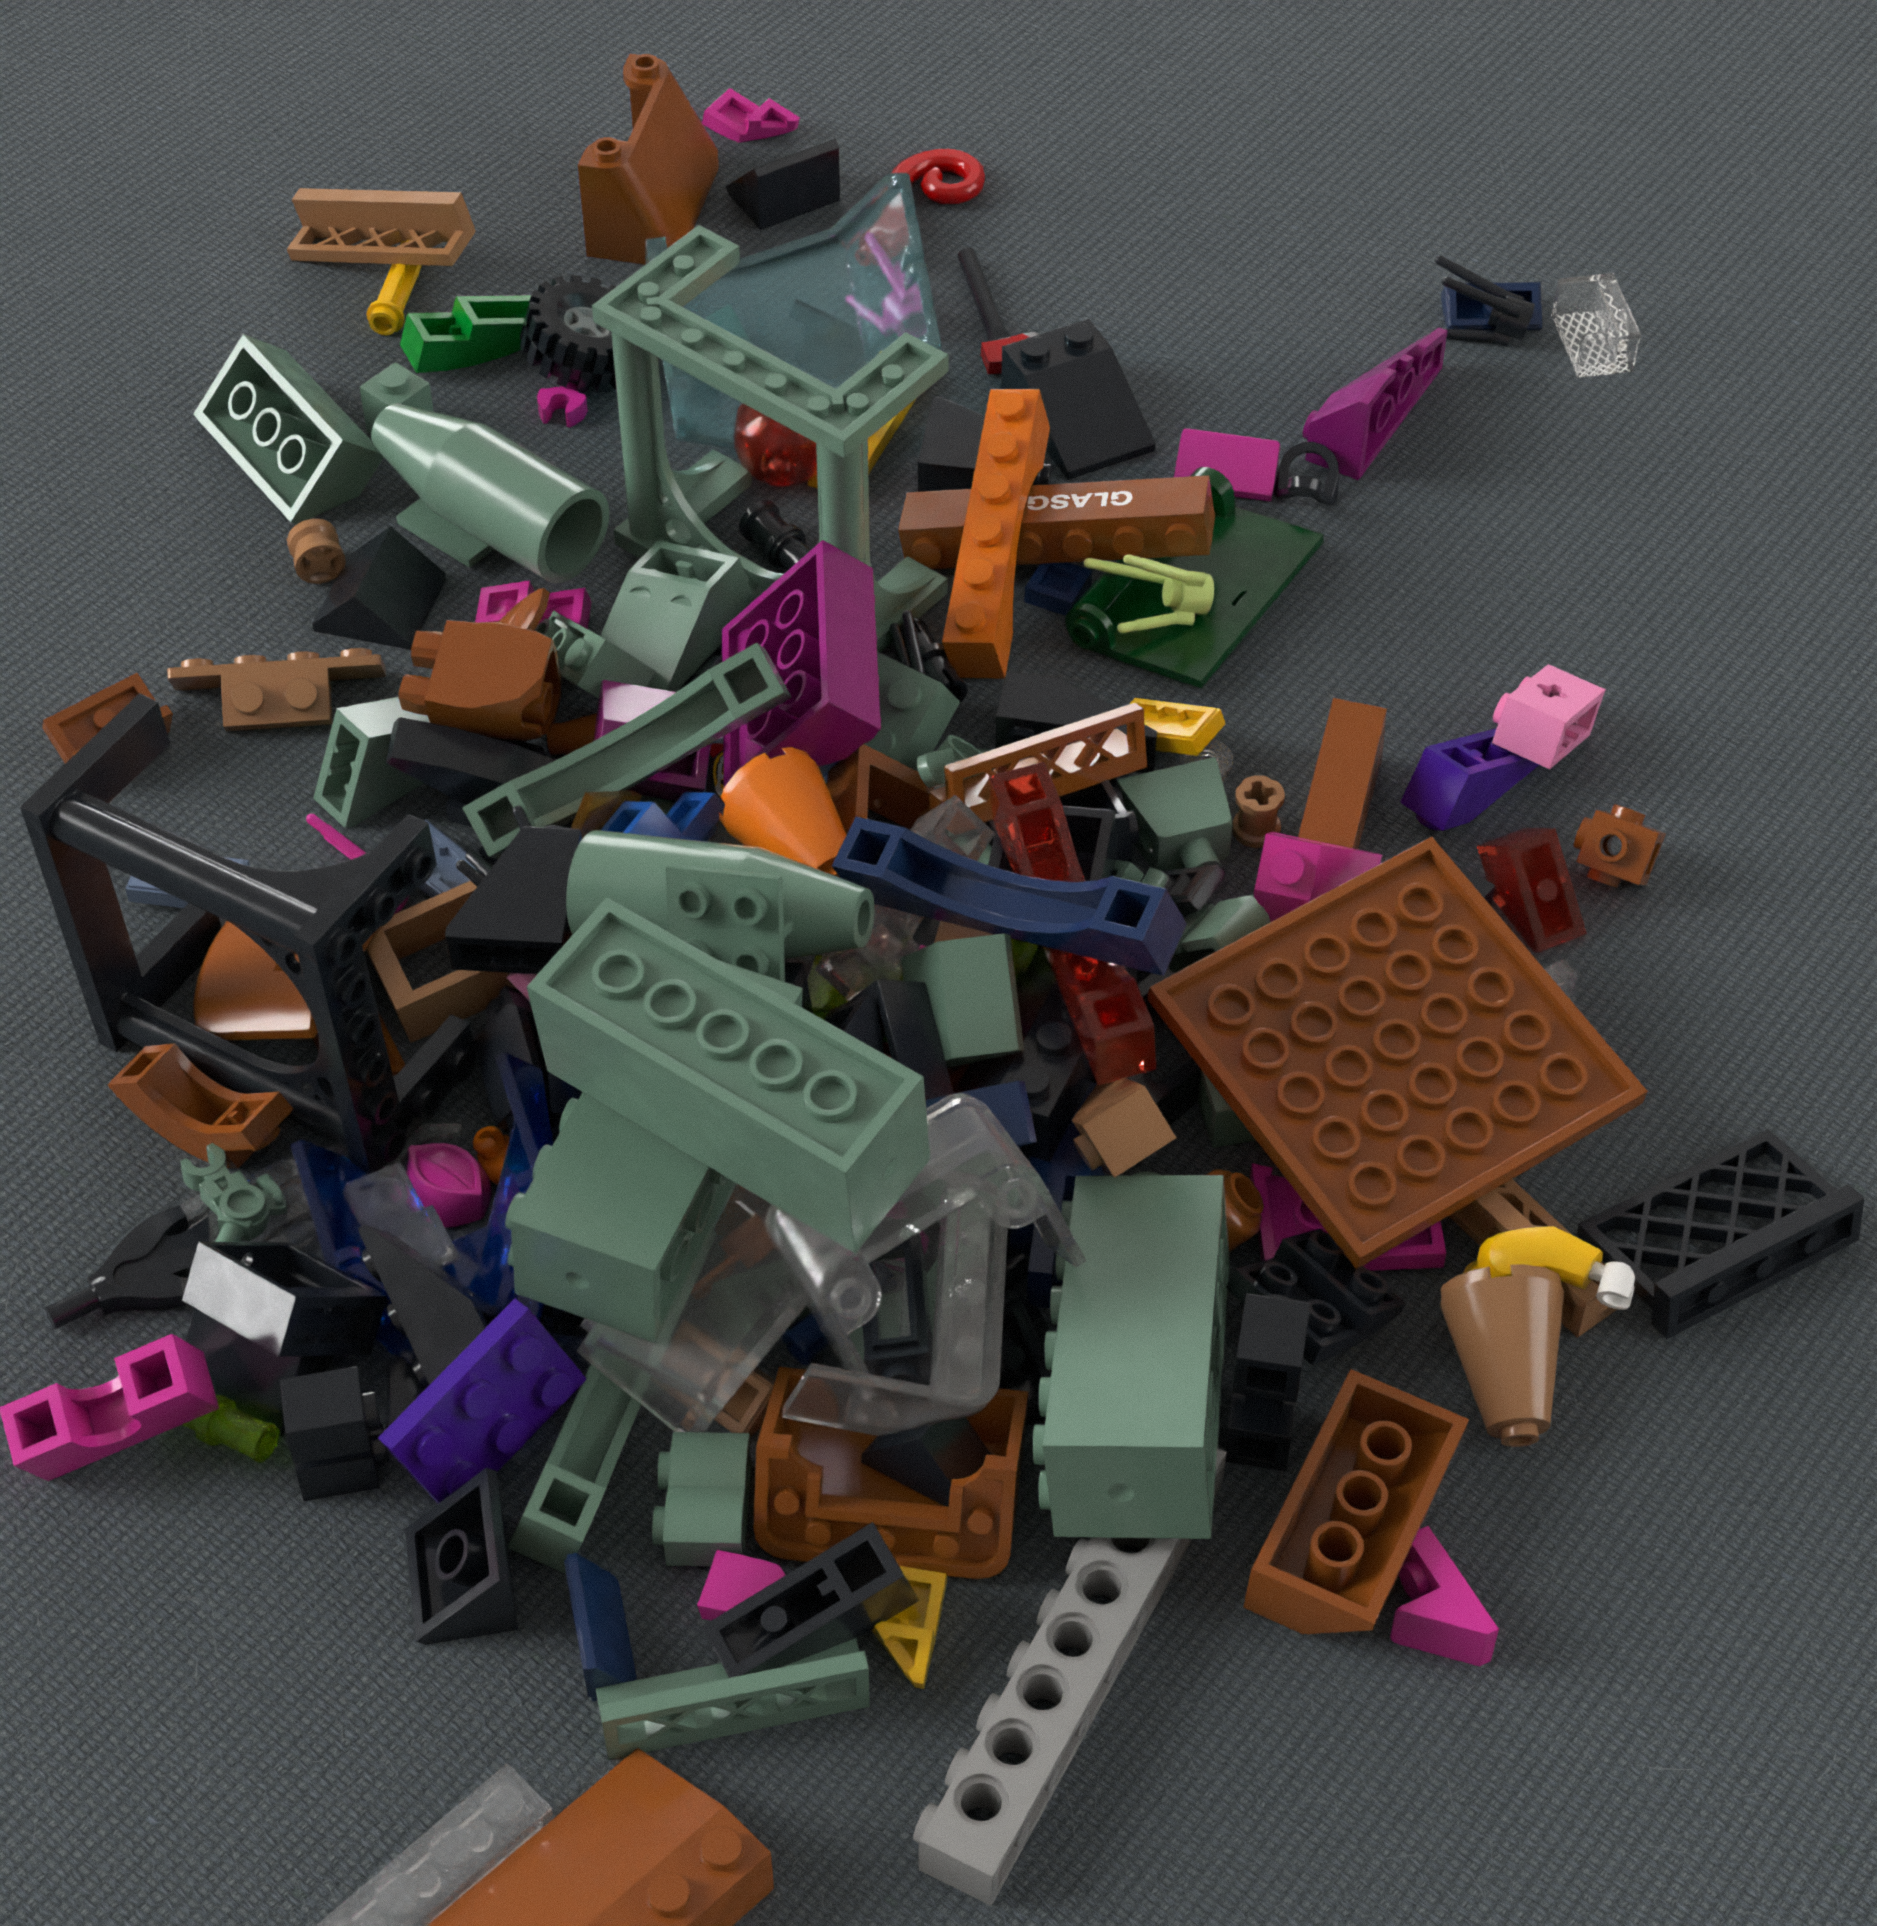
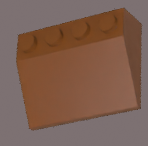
(626, 1854)

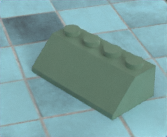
(286, 431)

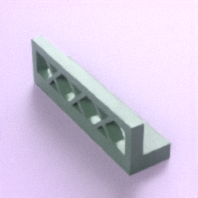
(710, 1705)

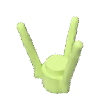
(1182, 590)

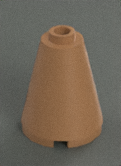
(1508, 1346)

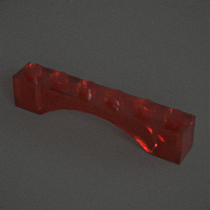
(1098, 994)

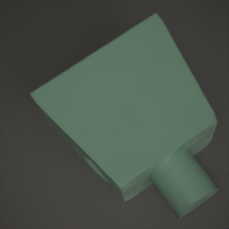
(1180, 815)

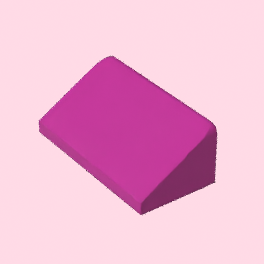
(1243, 460)

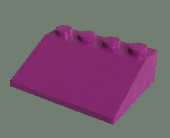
(825, 648)

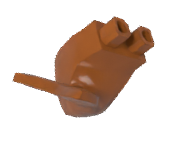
(488, 675)

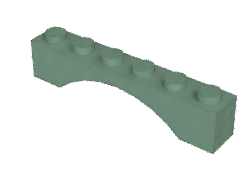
(663, 735)
(576, 1472)

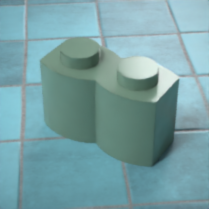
(705, 1497)

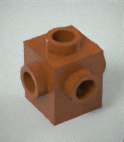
(1638, 848)

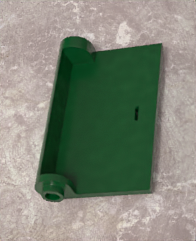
(1250, 567)

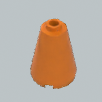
(784, 809)

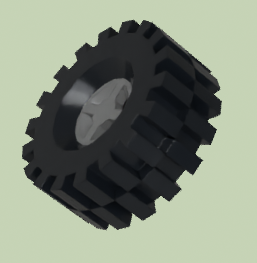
(563, 336)

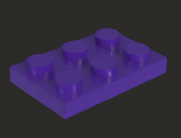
(483, 1403)

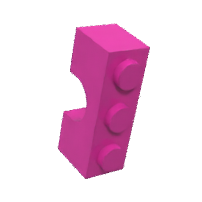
(71, 1428)

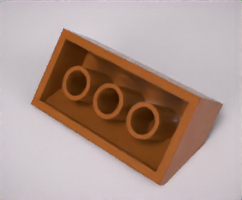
(1353, 1509)

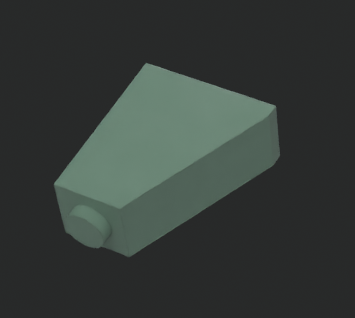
(354, 769)

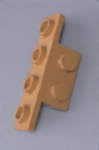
(276, 692)

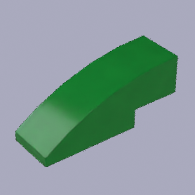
(468, 336)

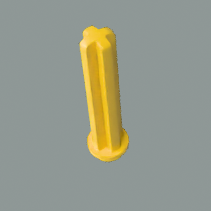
(386, 313)

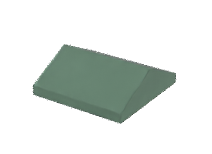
(970, 996)

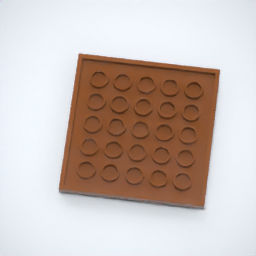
(1395, 1050)

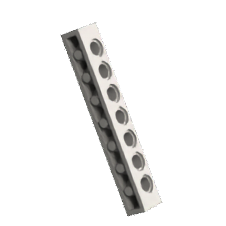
(982, 1853)

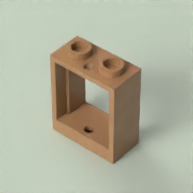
(457, 993)

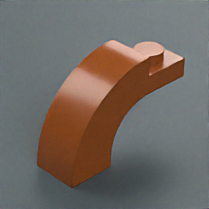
(195, 1110)

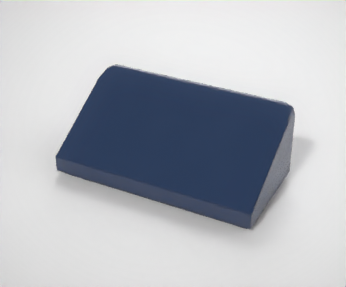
(1468, 313)
(599, 1624)

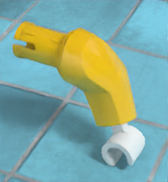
(1562, 1253)

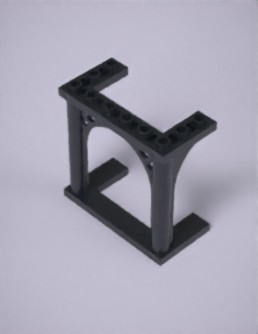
(310, 912)

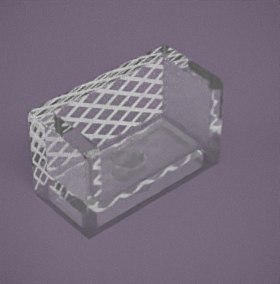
(1595, 325)

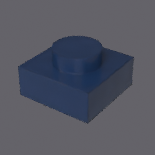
(1057, 586)

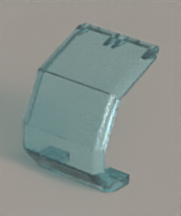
(814, 304)

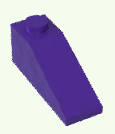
(1462, 780)

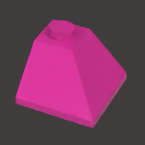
(1302, 869)

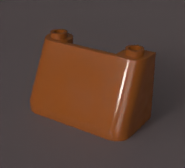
(652, 180)
(819, 1492)

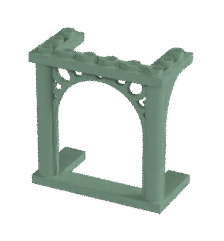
(674, 505)

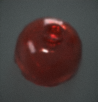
(773, 450)

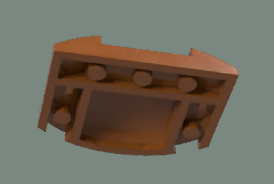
(247, 993)

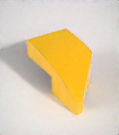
(913, 1632)

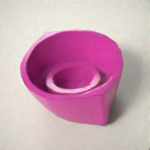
(450, 1182)

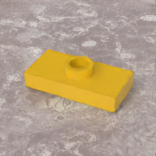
(1181, 726)

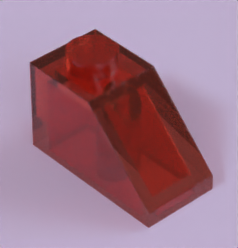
(1533, 886)

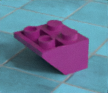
(623, 703)

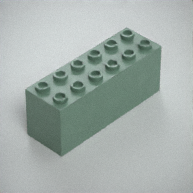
(732, 1073)
(616, 1215)
(1136, 1360)

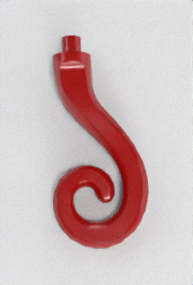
(933, 163)

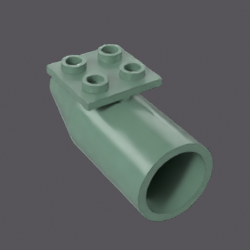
(490, 494)
(721, 897)

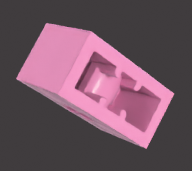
(1547, 716)

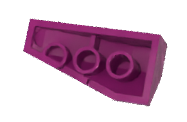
(1369, 409)

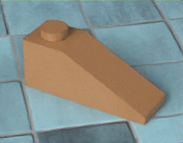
(1119, 1127)

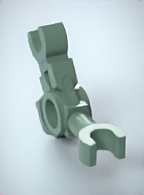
(240, 1207)

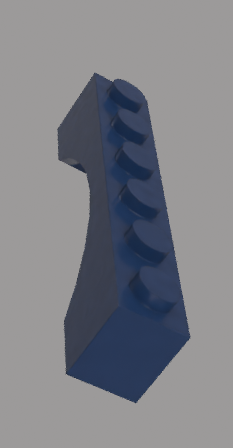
(1095, 919)

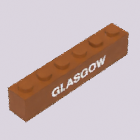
(1074, 521)

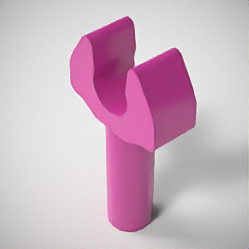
(561, 397)

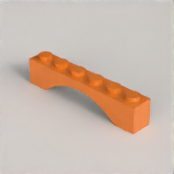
(982, 594)

